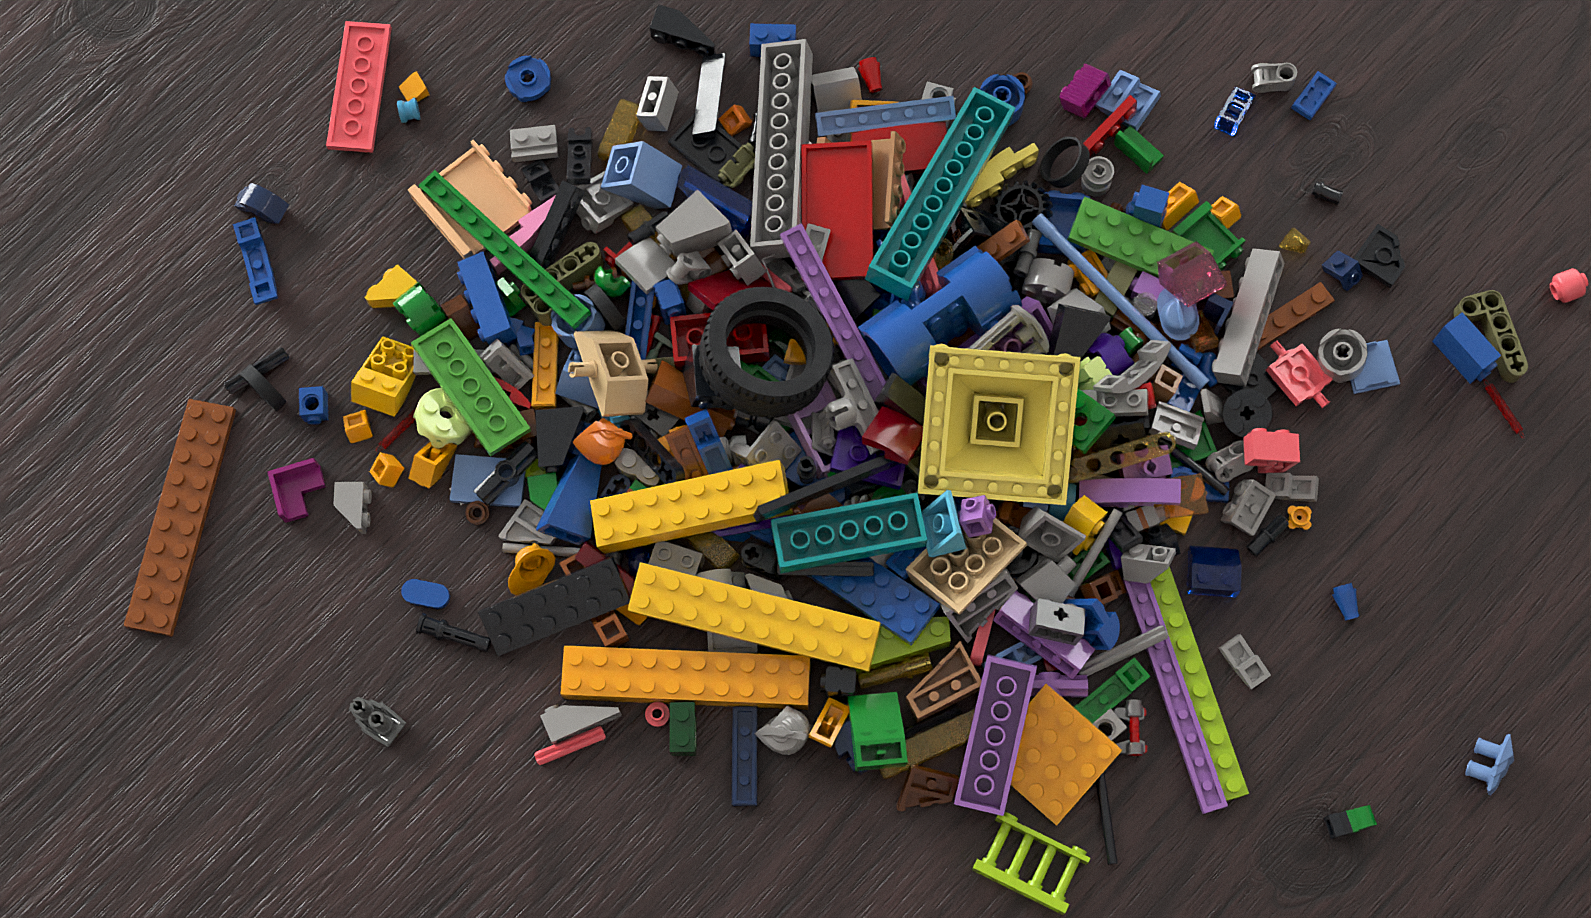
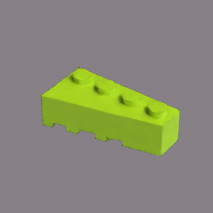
(894, 649)

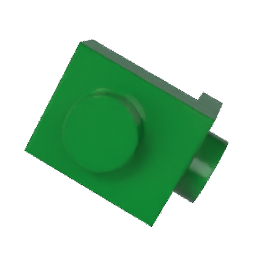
(511, 298)

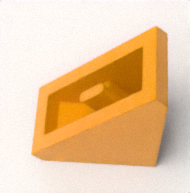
(829, 722)

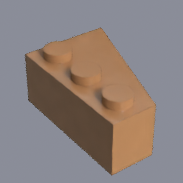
(945, 685)

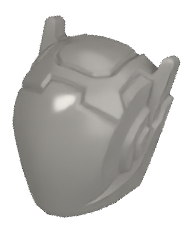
(786, 732)

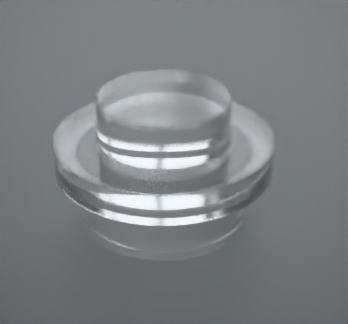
(1145, 303)

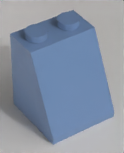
(641, 175)

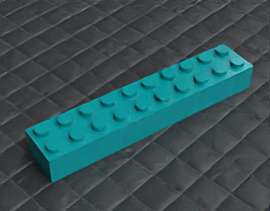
(940, 194)

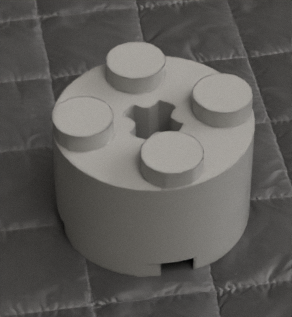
(1047, 281)
(1342, 342)

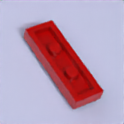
(1111, 125)

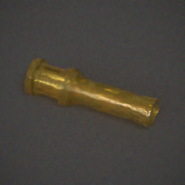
(907, 667)

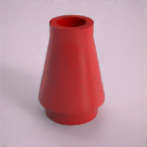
(871, 74)

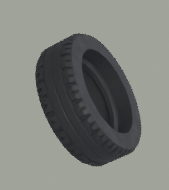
(782, 311)

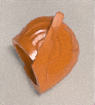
(601, 442)

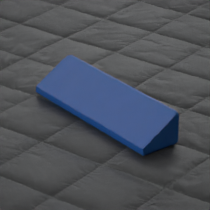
(639, 318)

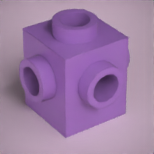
(976, 516)

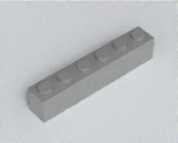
(1248, 317)

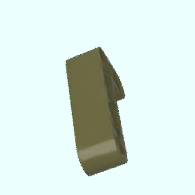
(583, 261)
(1495, 336)

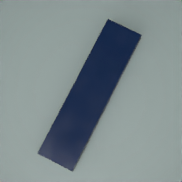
(744, 756)

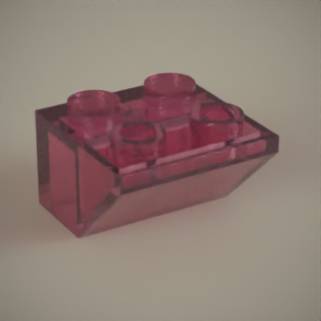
(1190, 274)

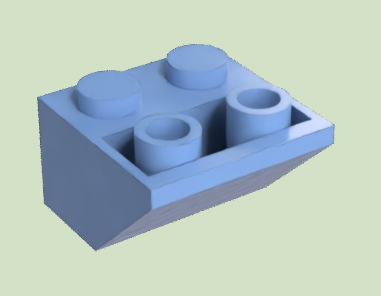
(578, 387)

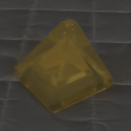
(1295, 241)

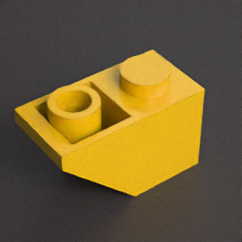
(393, 285)
(1086, 518)

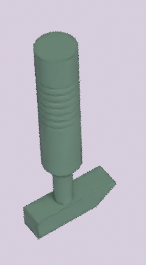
(662, 340)

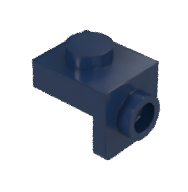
(1344, 269)

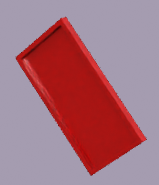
(840, 198)

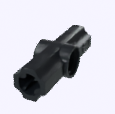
(495, 485)

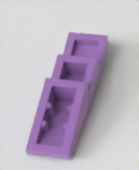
(1131, 491)

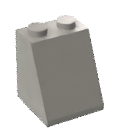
(692, 227)

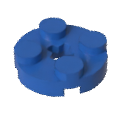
(528, 90)

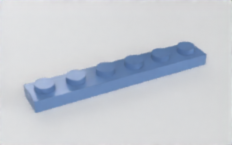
(885, 115)

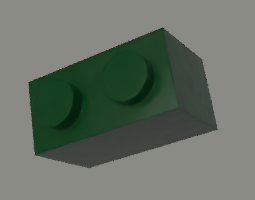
(682, 729)

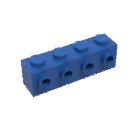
(486, 299)

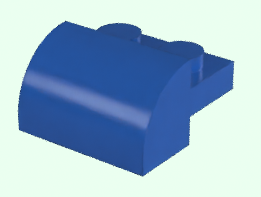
(1100, 627)

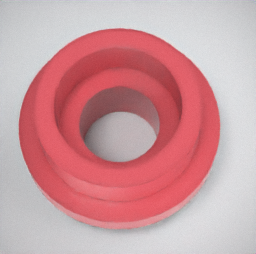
(657, 722)

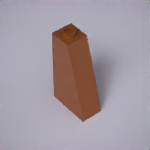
(671, 395)

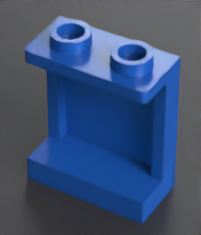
(1064, 213)

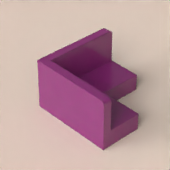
(291, 483)

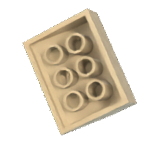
(963, 575)

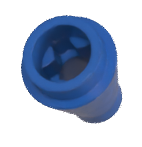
(1346, 600)

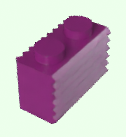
(1084, 90)

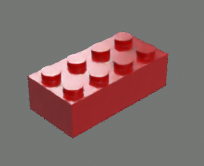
(688, 331)

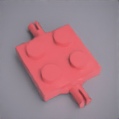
(1298, 374)

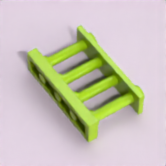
(1033, 888)

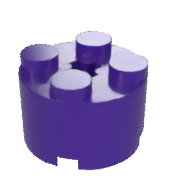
(1111, 352)

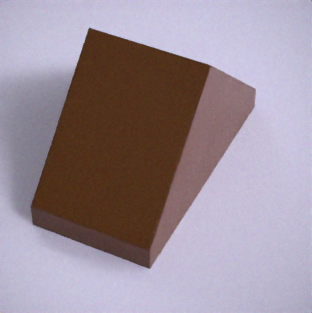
(461, 315)

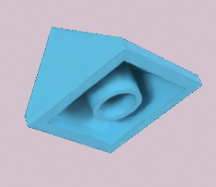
(943, 526)

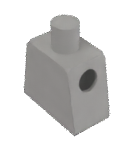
(1048, 579)

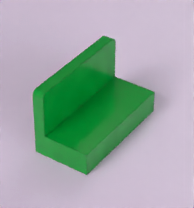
(1138, 149)

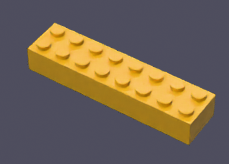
(686, 507)

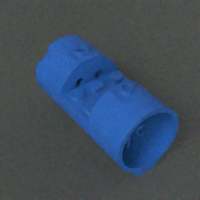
(972, 296)

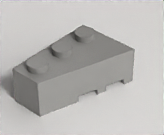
(976, 613)

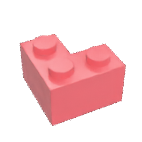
(1271, 450)

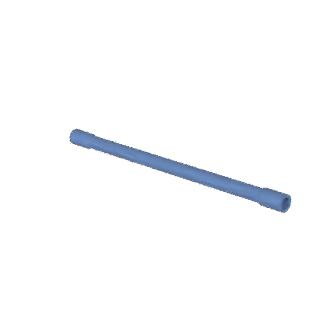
(1118, 299)

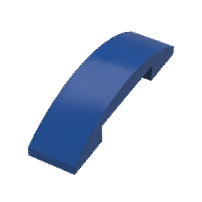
(256, 260)

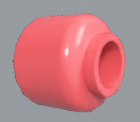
(1568, 285)

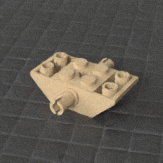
(613, 371)

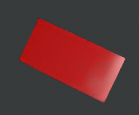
(920, 140)

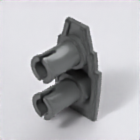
(377, 720)

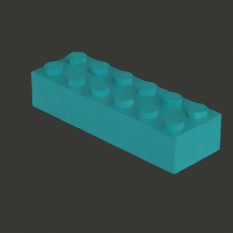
(848, 532)

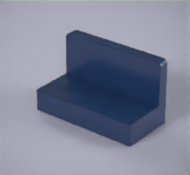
(1217, 310)

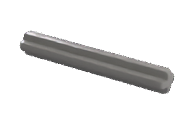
(1124, 650)

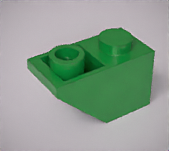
(542, 488)

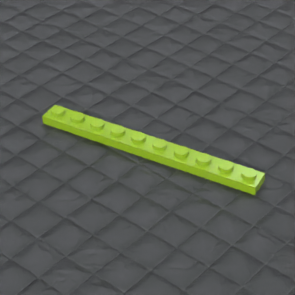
(1199, 686)

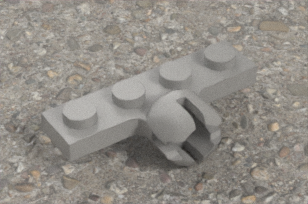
(856, 404)

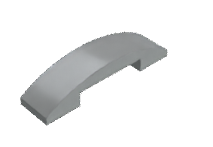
(1150, 359)

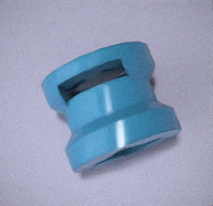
(408, 110)

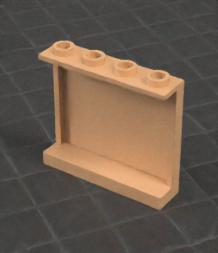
(485, 188)

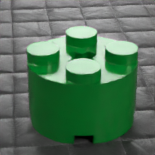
(420, 309)

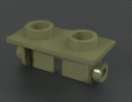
(733, 174)

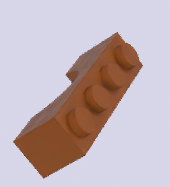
(607, 624)

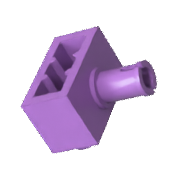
(1152, 468)

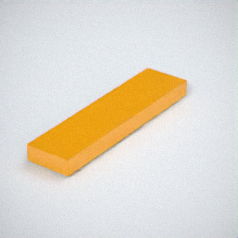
(545, 367)

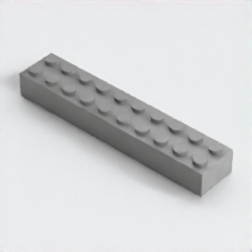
(781, 130)

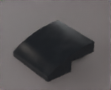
(857, 296)

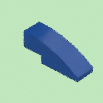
(708, 442)

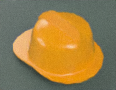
(530, 568)

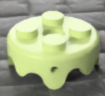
(435, 427)

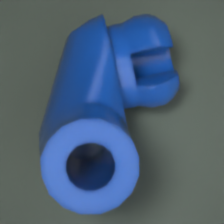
(1205, 367)

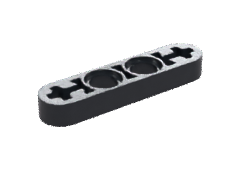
(670, 469)

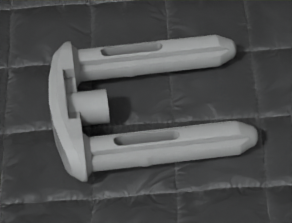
(1030, 330)

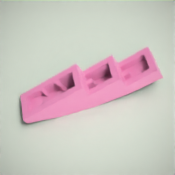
(527, 235)

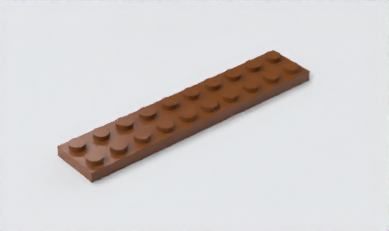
(180, 518)

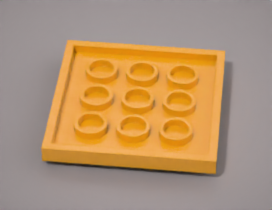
(1059, 755)

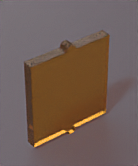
(1192, 498)

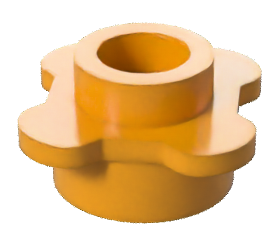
(1305, 515)

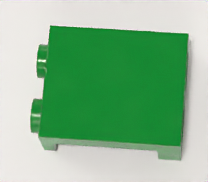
(1211, 233)

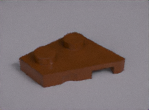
(926, 786)

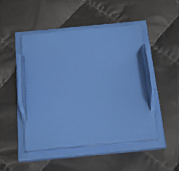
(1378, 370)

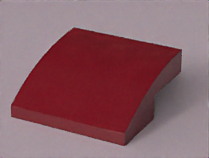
(894, 434)

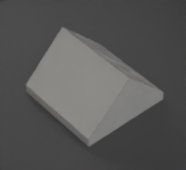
(835, 89)

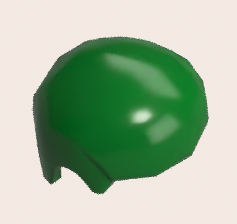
(611, 286)

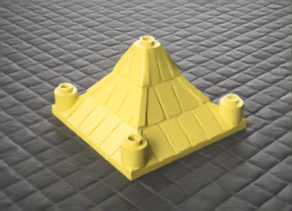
(998, 424)

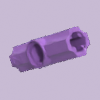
(1061, 684)

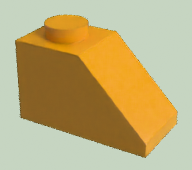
(431, 463)

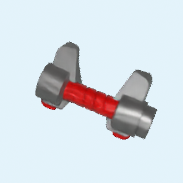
(1133, 714)

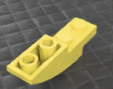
(999, 167)

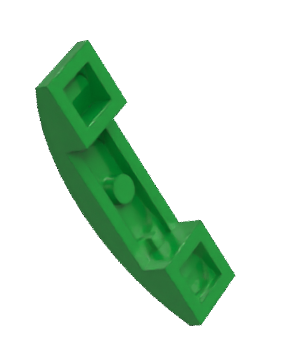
(1113, 691)

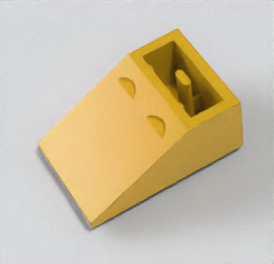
(385, 377)

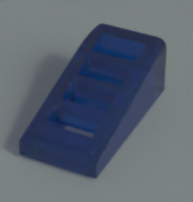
(1229, 123)

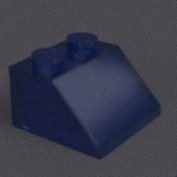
(1214, 571)

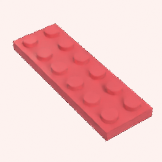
(359, 87)

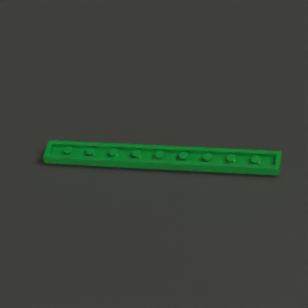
(505, 250)

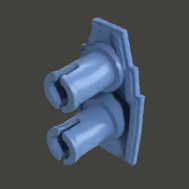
(1504, 758)

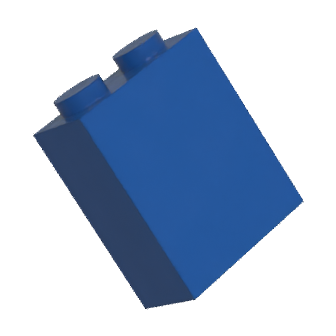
(1467, 349)

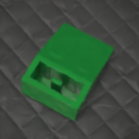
(877, 731)

